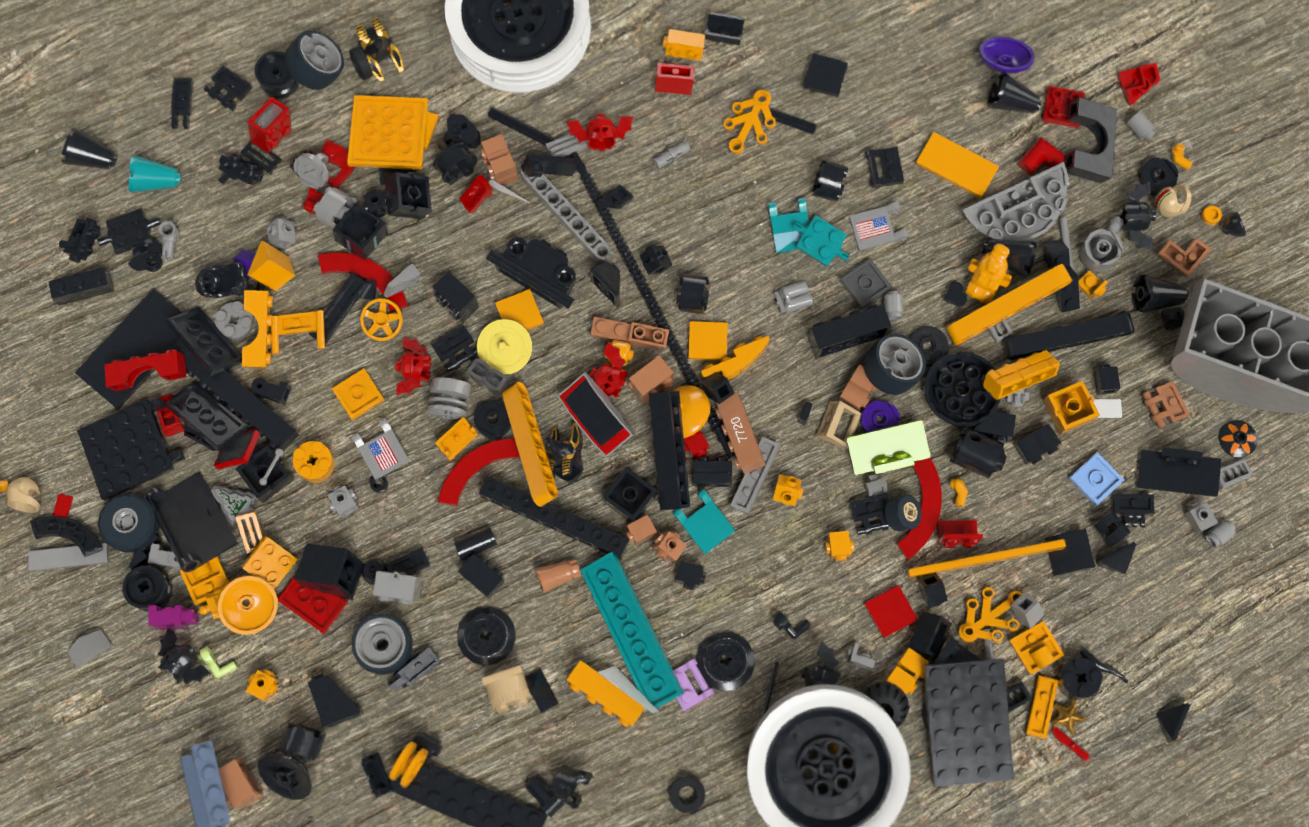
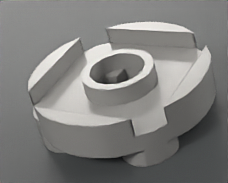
(225, 315)

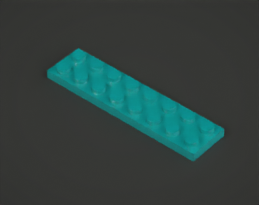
(631, 630)

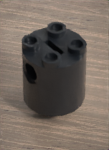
(978, 453)

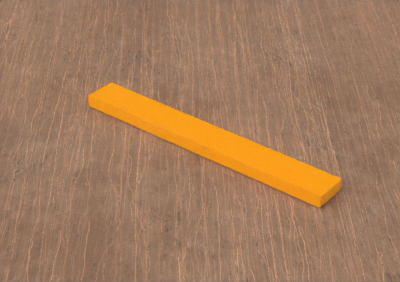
(986, 558)

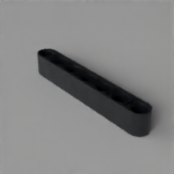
(1069, 336)

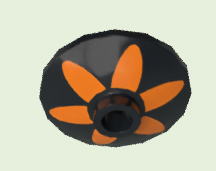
(1232, 445)

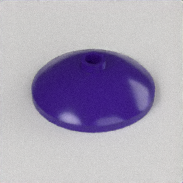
(1006, 54)

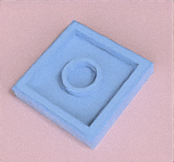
(1096, 479)

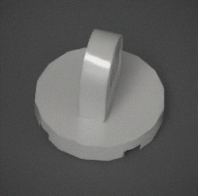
(312, 169)

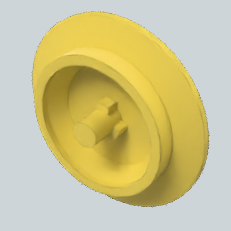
(504, 346)

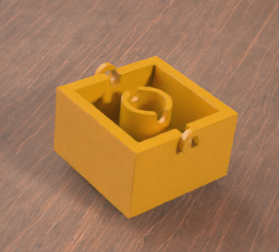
(1071, 407)

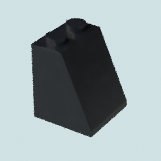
(329, 570)

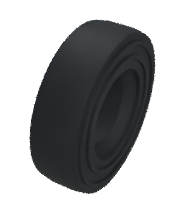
(360, 63)
(696, 785)

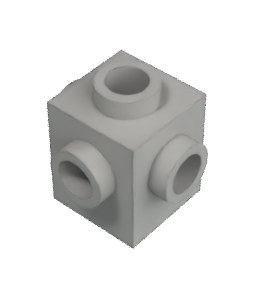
(281, 233)
(343, 507)

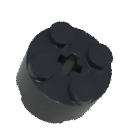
(829, 180)
(693, 293)
(1090, 679)
(302, 741)

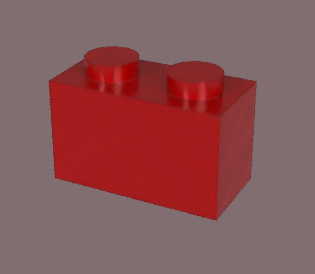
(674, 78)

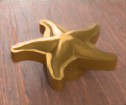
(1068, 716)

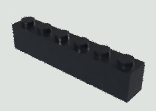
(669, 450)

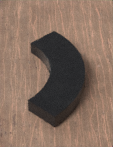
(68, 529)

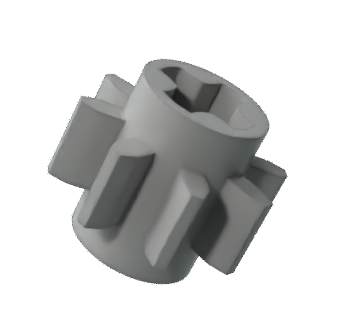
(1018, 398)

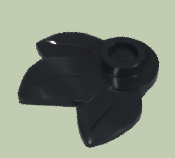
(145, 255)

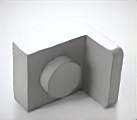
(862, 660)

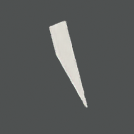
(501, 188)

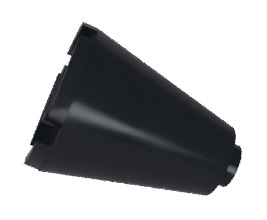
(1012, 96)
(87, 152)
(1020, 257)
(1157, 294)

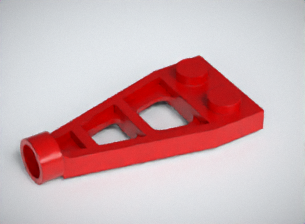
(337, 156)

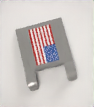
(874, 227)
(383, 452)

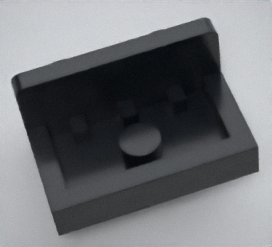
(724, 28)

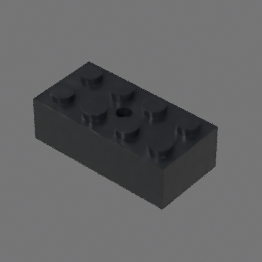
(849, 331)

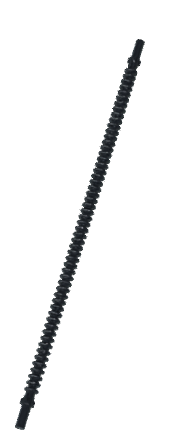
(604, 212)

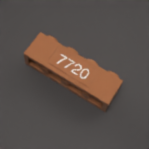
(740, 433)

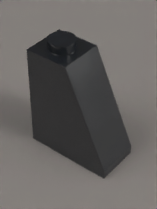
(332, 702)

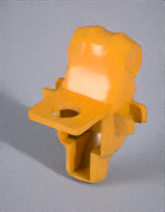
(989, 274)

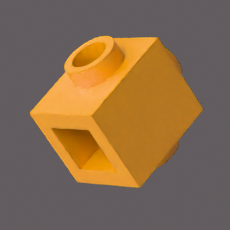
(839, 545)

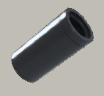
(475, 543)

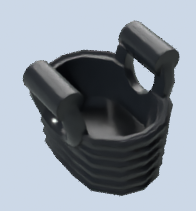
(566, 782)

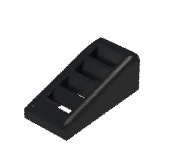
(1026, 694)

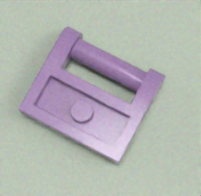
(690, 696)

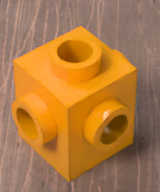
(788, 490)
(268, 689)

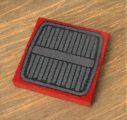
(237, 451)

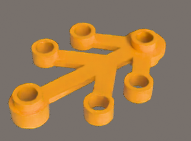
(750, 119)
(987, 618)

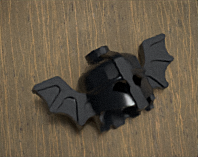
(1138, 216)
(180, 660)
(822, 674)

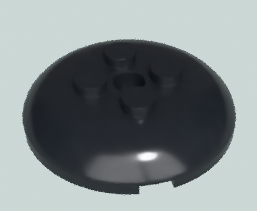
(942, 393)

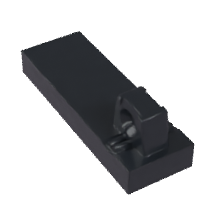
(552, 165)

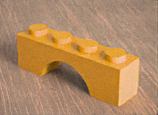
(256, 354)

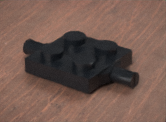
(129, 231)

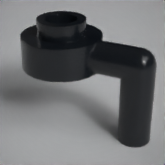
(782, 622)

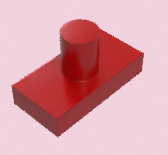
(476, 194)

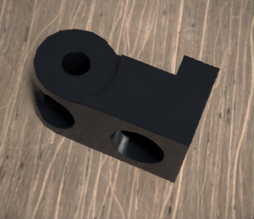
(270, 391)

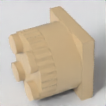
(507, 689)

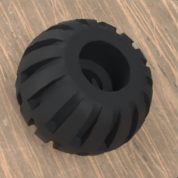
(893, 696)

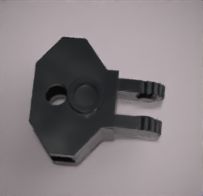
(462, 130)

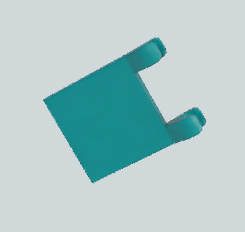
(707, 525)

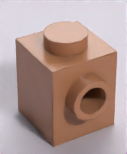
(641, 530)

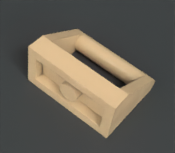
(831, 420)

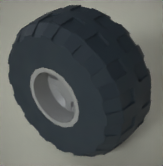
(127, 522)

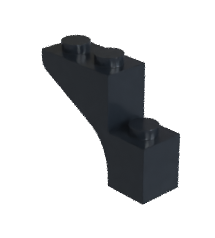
(1054, 255)

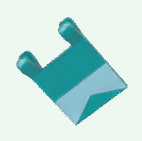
(784, 235)

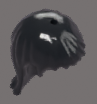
(222, 280)

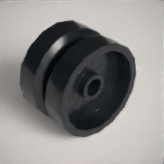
(274, 76)
(136, 586)

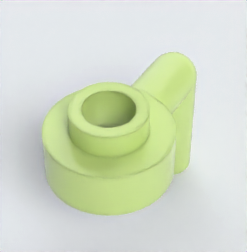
(207, 658)

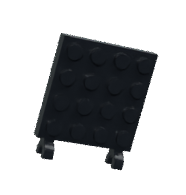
(127, 449)

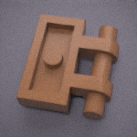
(1171, 402)

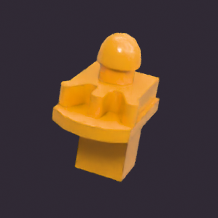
(211, 606)

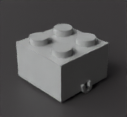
(395, 585)

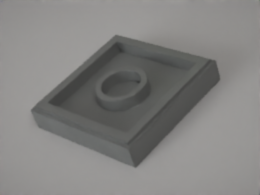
(865, 283)

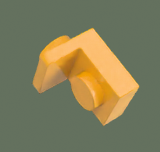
(1092, 285)

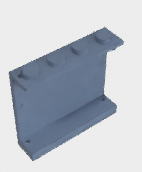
(205, 787)

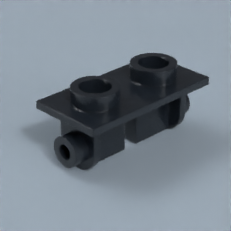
(377, 775)

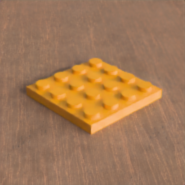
(388, 132)

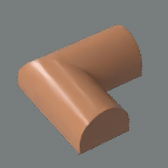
(1182, 260)

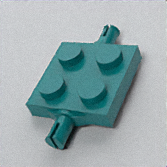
(821, 241)

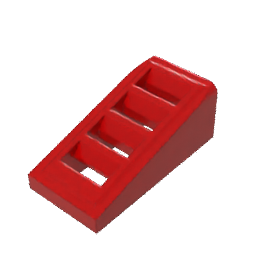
(171, 426)

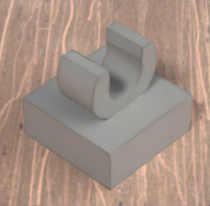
(875, 486)

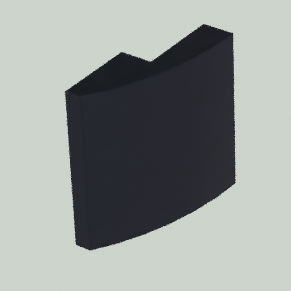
(1075, 556)

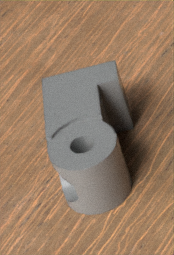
(162, 558)

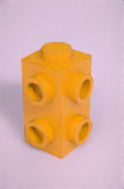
(684, 44)

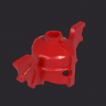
(600, 131)
(413, 367)
(610, 376)

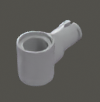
(168, 240)

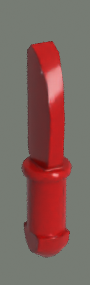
(1066, 741)

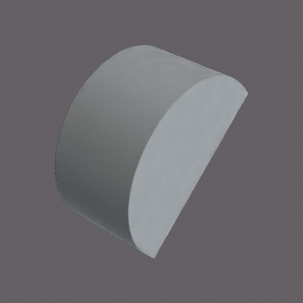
(1244, 350)

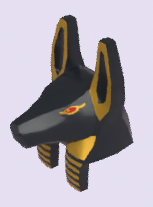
(378, 46)
(564, 455)

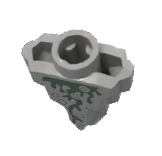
(233, 502)

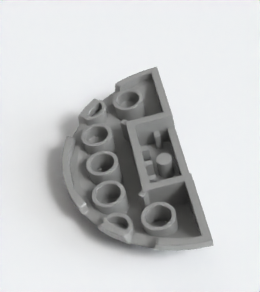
(1022, 209)

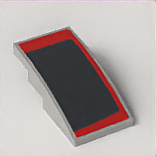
(595, 414)

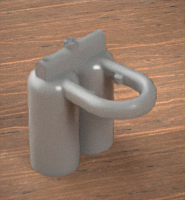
(793, 297)

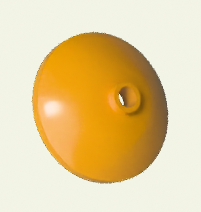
(694, 408)
(250, 617)

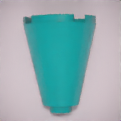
(150, 175)

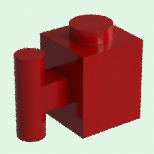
(696, 445)

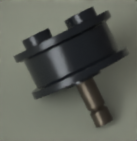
(454, 161)

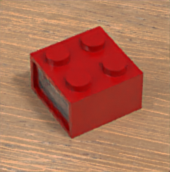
(269, 125)

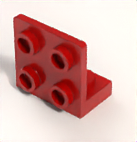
(958, 533)

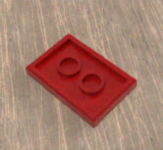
(312, 606)

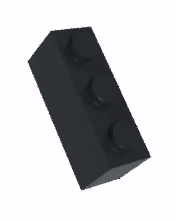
(81, 286)

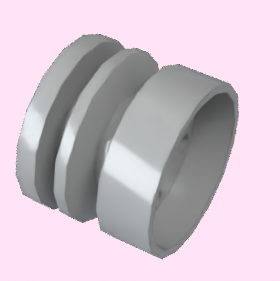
(448, 403)

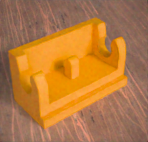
(456, 439)

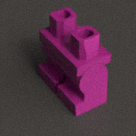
(171, 618)

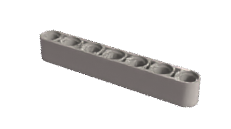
(568, 221)

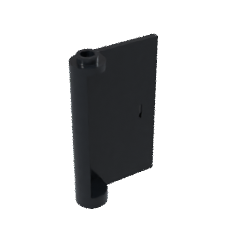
(187, 524)

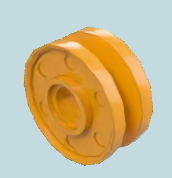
(408, 764)

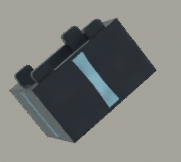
(360, 231)

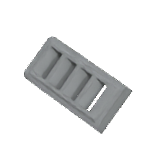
(404, 280)
(1224, 483)

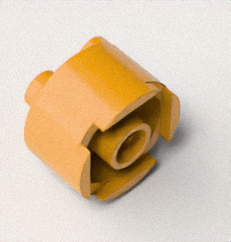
(303, 458)

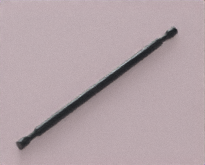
(770, 688)

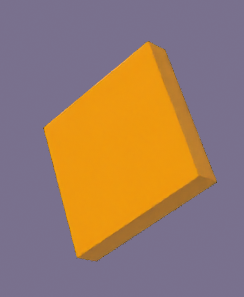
(521, 309)
(708, 341)
(358, 394)

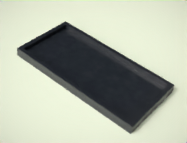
(138, 335)

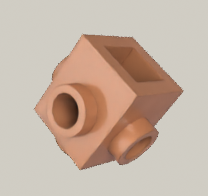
(668, 545)

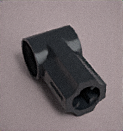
(547, 800)

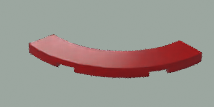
(365, 269)
(472, 464)
(930, 508)

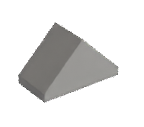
(88, 647)

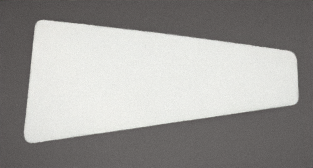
(616, 677)

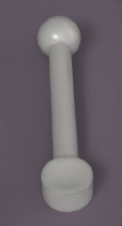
(279, 453)

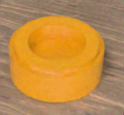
(1211, 215)

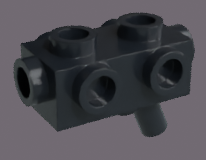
(237, 168)
(81, 240)

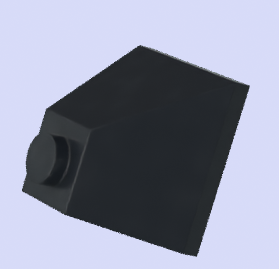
(608, 281)

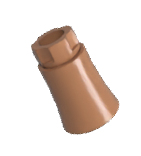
(557, 574)

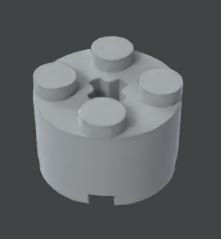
(333, 206)
(1101, 250)

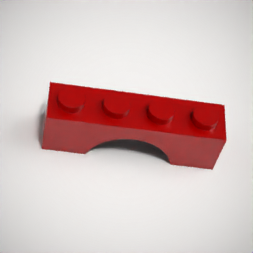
(122, 374)

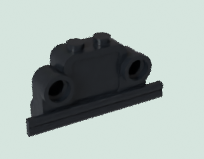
(538, 269)

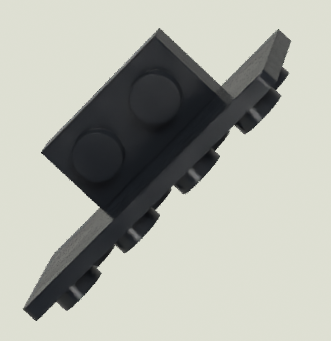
(1179, 472)

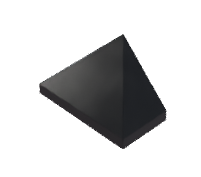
(1119, 560)
(541, 691)
(1172, 720)

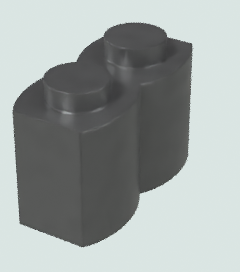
(485, 376)

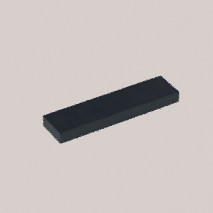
(341, 305)

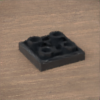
(825, 75)

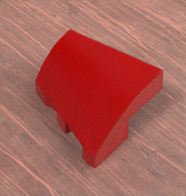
(1138, 81)

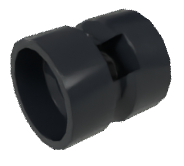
(1117, 534)

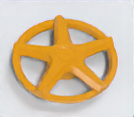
(381, 319)

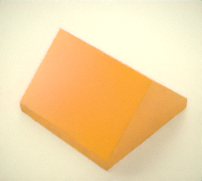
(271, 267)

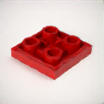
(1057, 105)

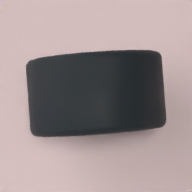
(903, 513)

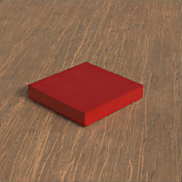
(890, 611)

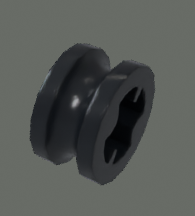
(379, 490)

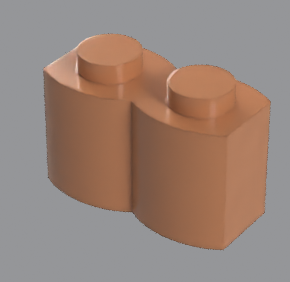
(857, 390)

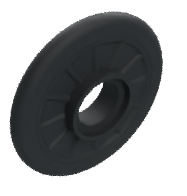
(936, 338)

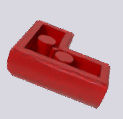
(1040, 153)

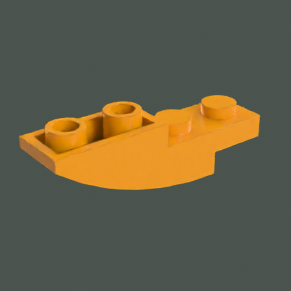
(743, 357)

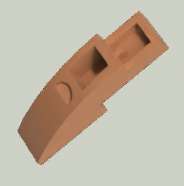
(636, 334)

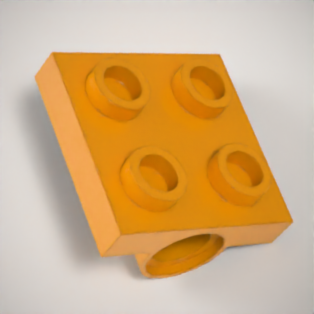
(269, 562)
(205, 581)
(1036, 648)

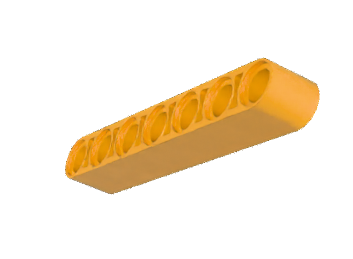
(1009, 304)
(530, 444)

